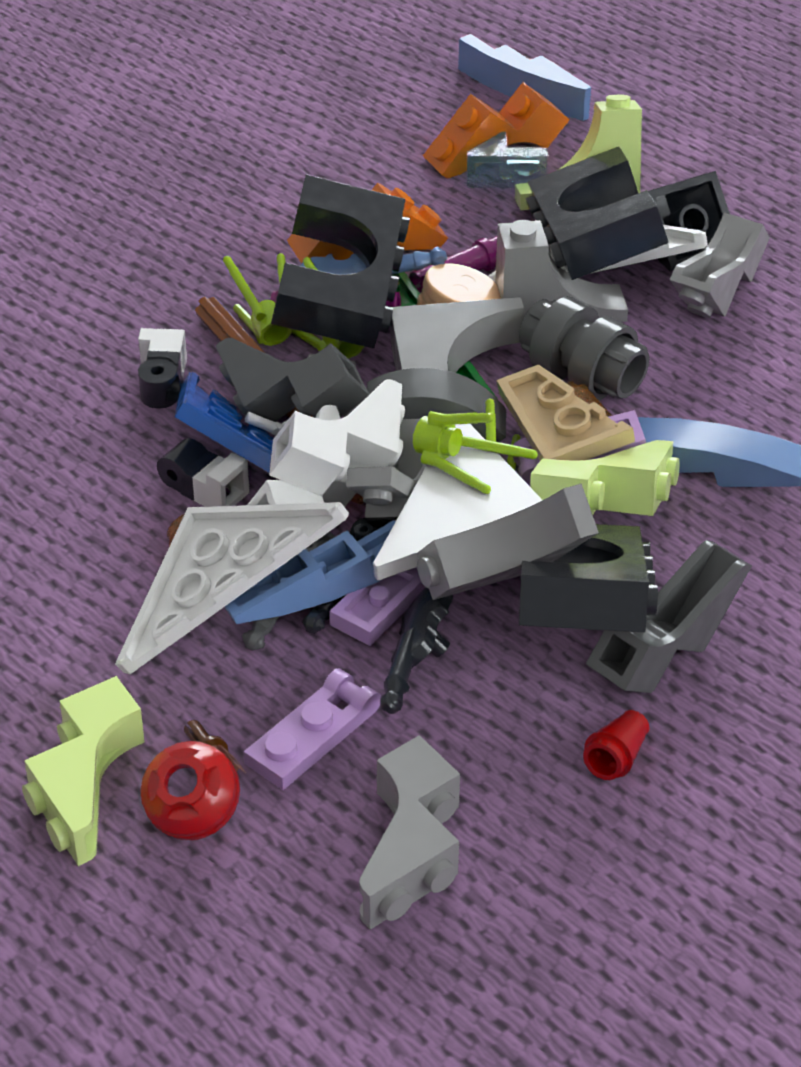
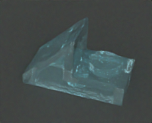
(501, 166)

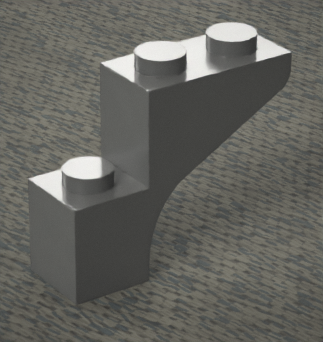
(277, 386)
(685, 619)

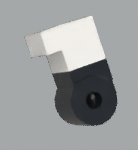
(162, 366)
(204, 475)

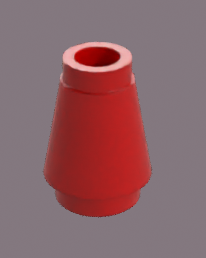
(616, 745)

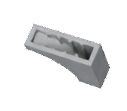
(530, 273)
(453, 332)
(498, 547)

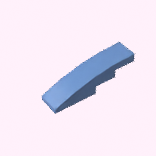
(506, 70)
(733, 453)
(313, 578)

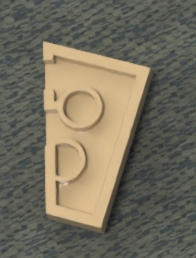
(557, 420)

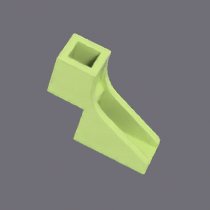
(621, 482)
(67, 778)

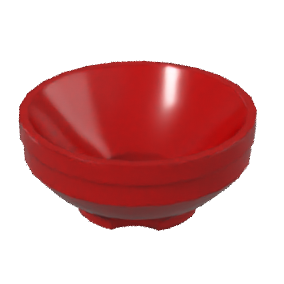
(203, 809)

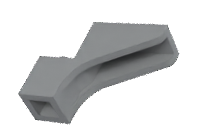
(712, 276)
(416, 848)

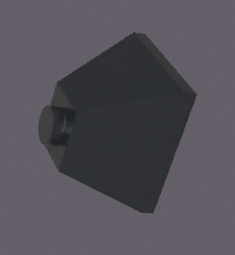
(693, 205)

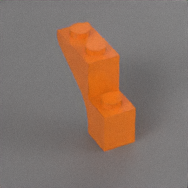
(523, 118)
(422, 232)

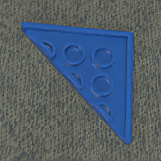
(222, 422)

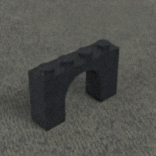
(595, 214)
(353, 304)
(594, 586)

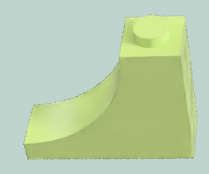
(613, 125)

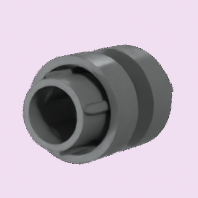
(588, 349)

